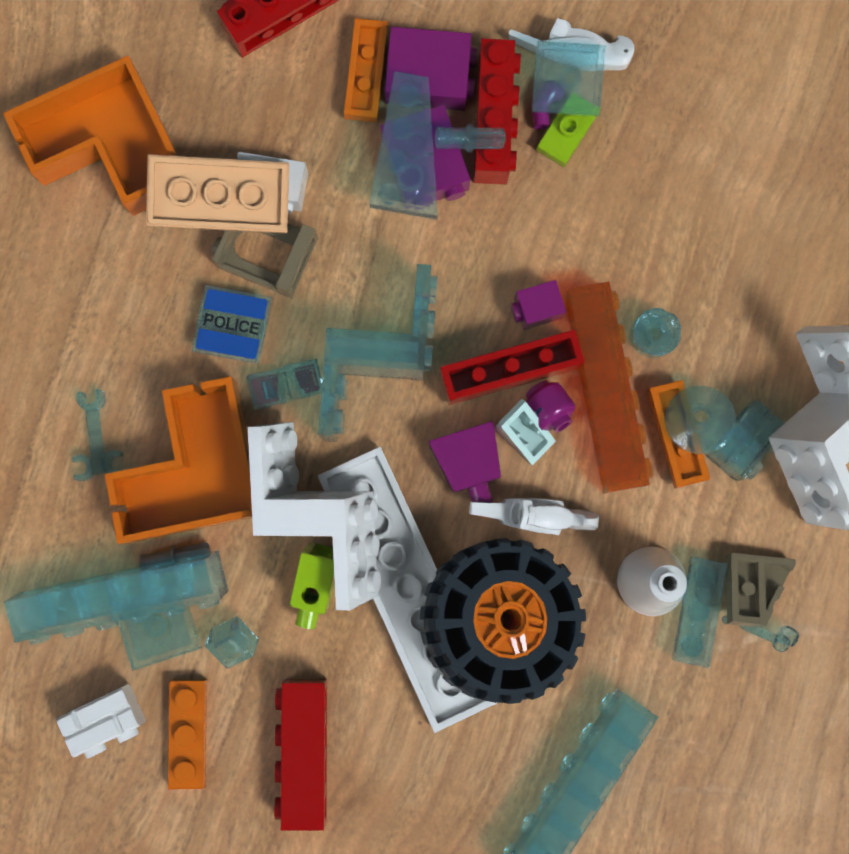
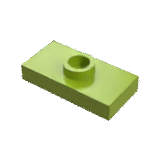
(564, 137)

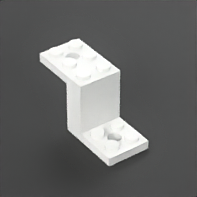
(816, 439)
(287, 512)

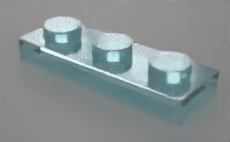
(699, 612)

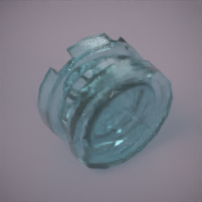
(655, 333)

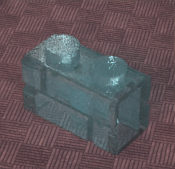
(748, 443)

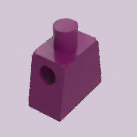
(469, 460)

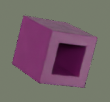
(538, 305)

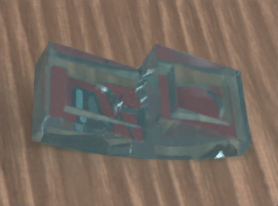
(285, 384)

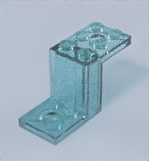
(376, 355)

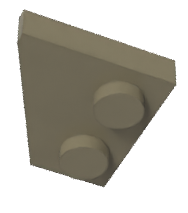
(754, 586)

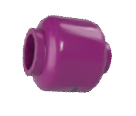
(551, 405)

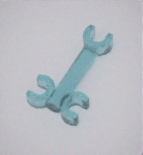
(99, 462)

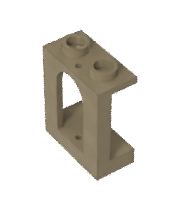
(303, 243)

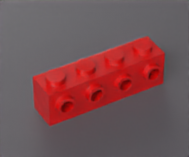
(257, 22)
(494, 108)

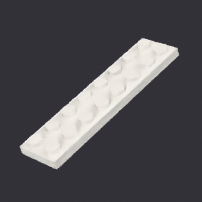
(405, 574)

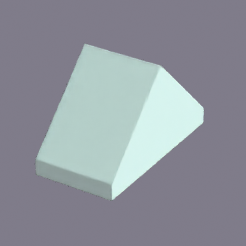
(523, 433)

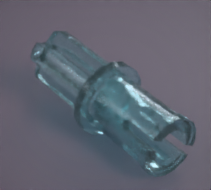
(469, 138)

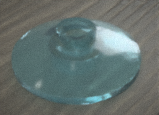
(695, 435)

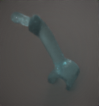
(781, 641)

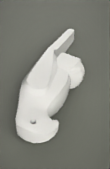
(617, 54)
(537, 515)

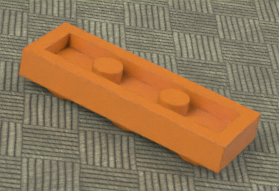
(366, 70)
(684, 466)
(187, 734)

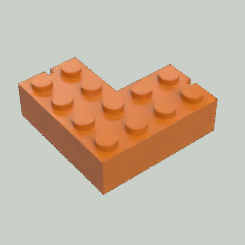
(91, 120)
(205, 481)

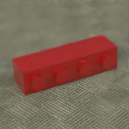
(511, 367)
(302, 755)

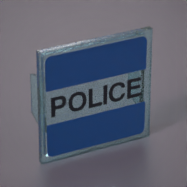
(231, 324)

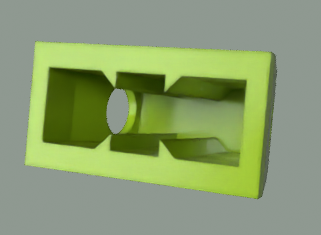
(317, 572)

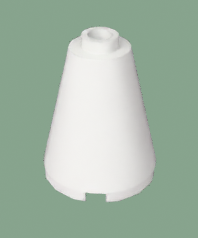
(651, 581)

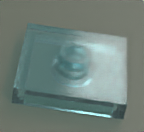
(568, 78)
(159, 638)

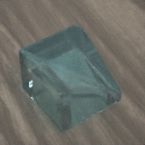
(232, 642)

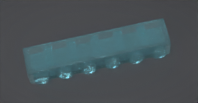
(117, 597)
(585, 777)

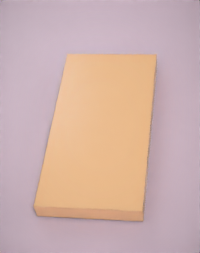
(217, 194)

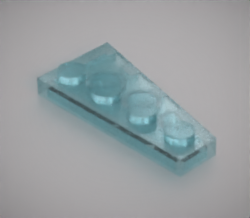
(405, 161)

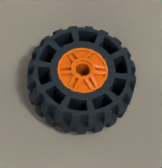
(538, 613)

